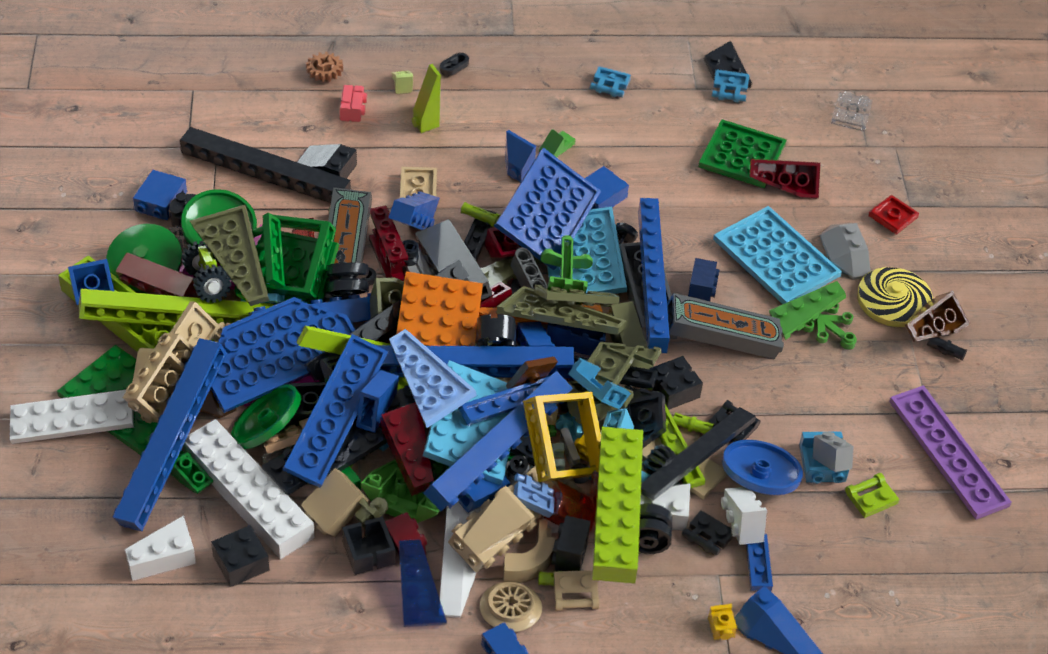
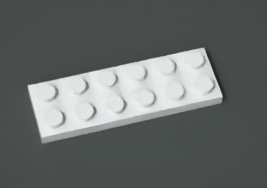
(70, 417)

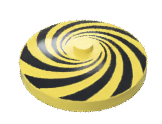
(892, 295)

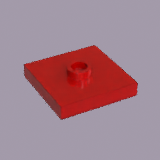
(893, 214)

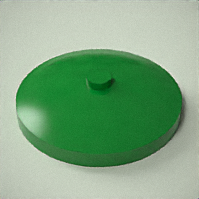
(209, 203)
(148, 242)
(266, 416)

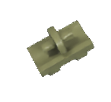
(376, 509)

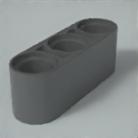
(526, 269)

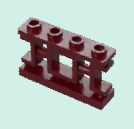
(387, 244)

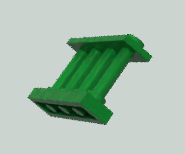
(273, 252)

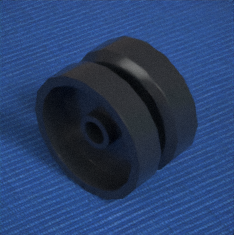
(347, 278)
(654, 528)

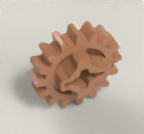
(324, 66)

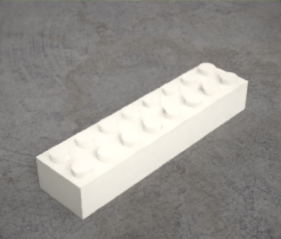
(249, 489)

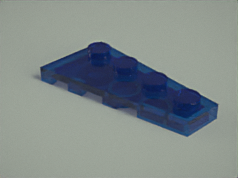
(419, 594)

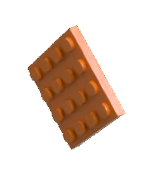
(440, 309)

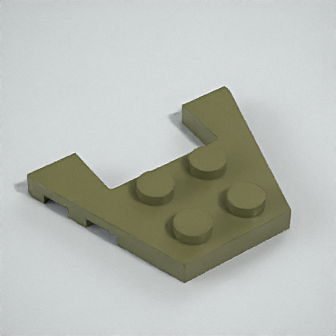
(616, 359)

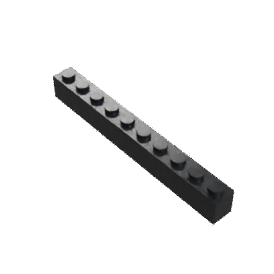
(261, 164)

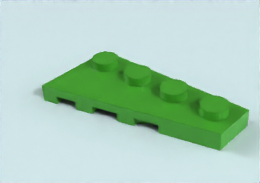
(807, 307)

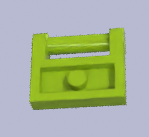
(875, 500)

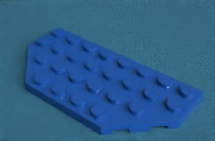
(266, 352)

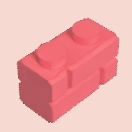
(352, 103)

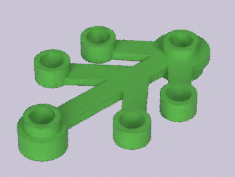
(848, 339)

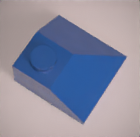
(518, 155)

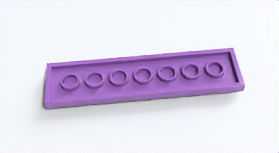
(950, 452)

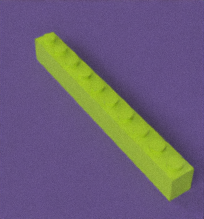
(155, 308)

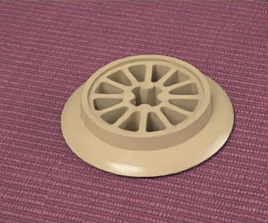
(526, 606)

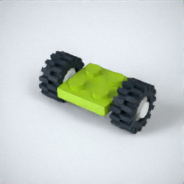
(210, 279)

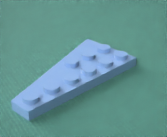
(431, 381)

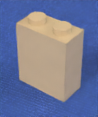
(333, 503)

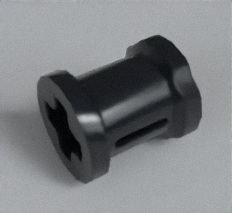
(515, 462)

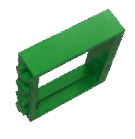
(319, 259)

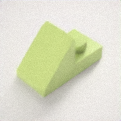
(403, 81)

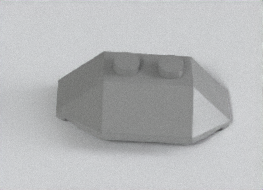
(847, 249)

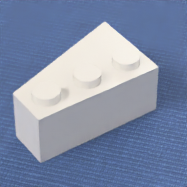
(676, 500)
(744, 514)
(161, 551)

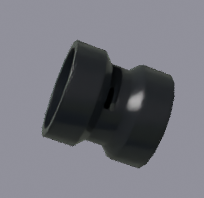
(412, 250)

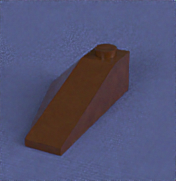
(938, 318)

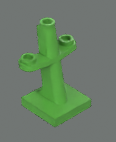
(567, 263)

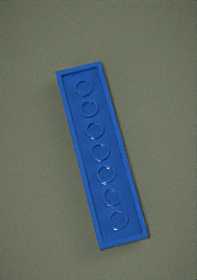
(334, 411)

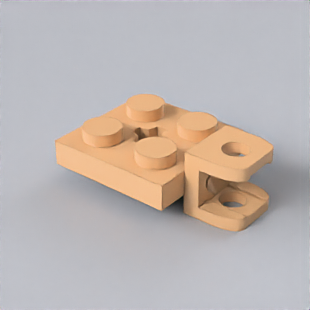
(285, 438)

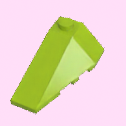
(427, 106)

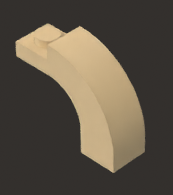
(526, 566)

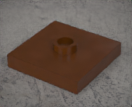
(532, 371)

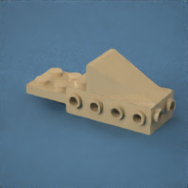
(161, 367)
(494, 527)

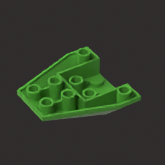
(390, 485)

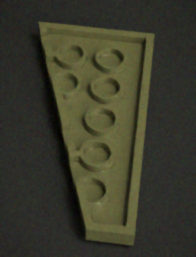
(233, 246)
(531, 306)

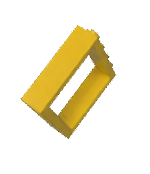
(541, 440)

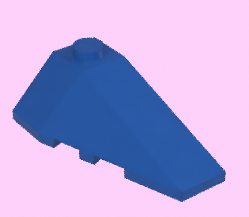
(771, 623)

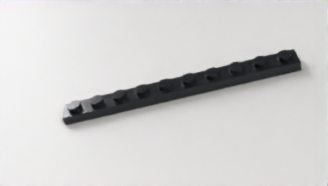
(382, 321)

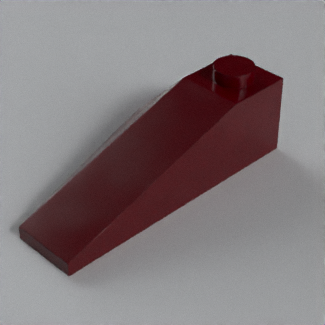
(790, 176)

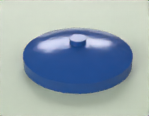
(762, 467)

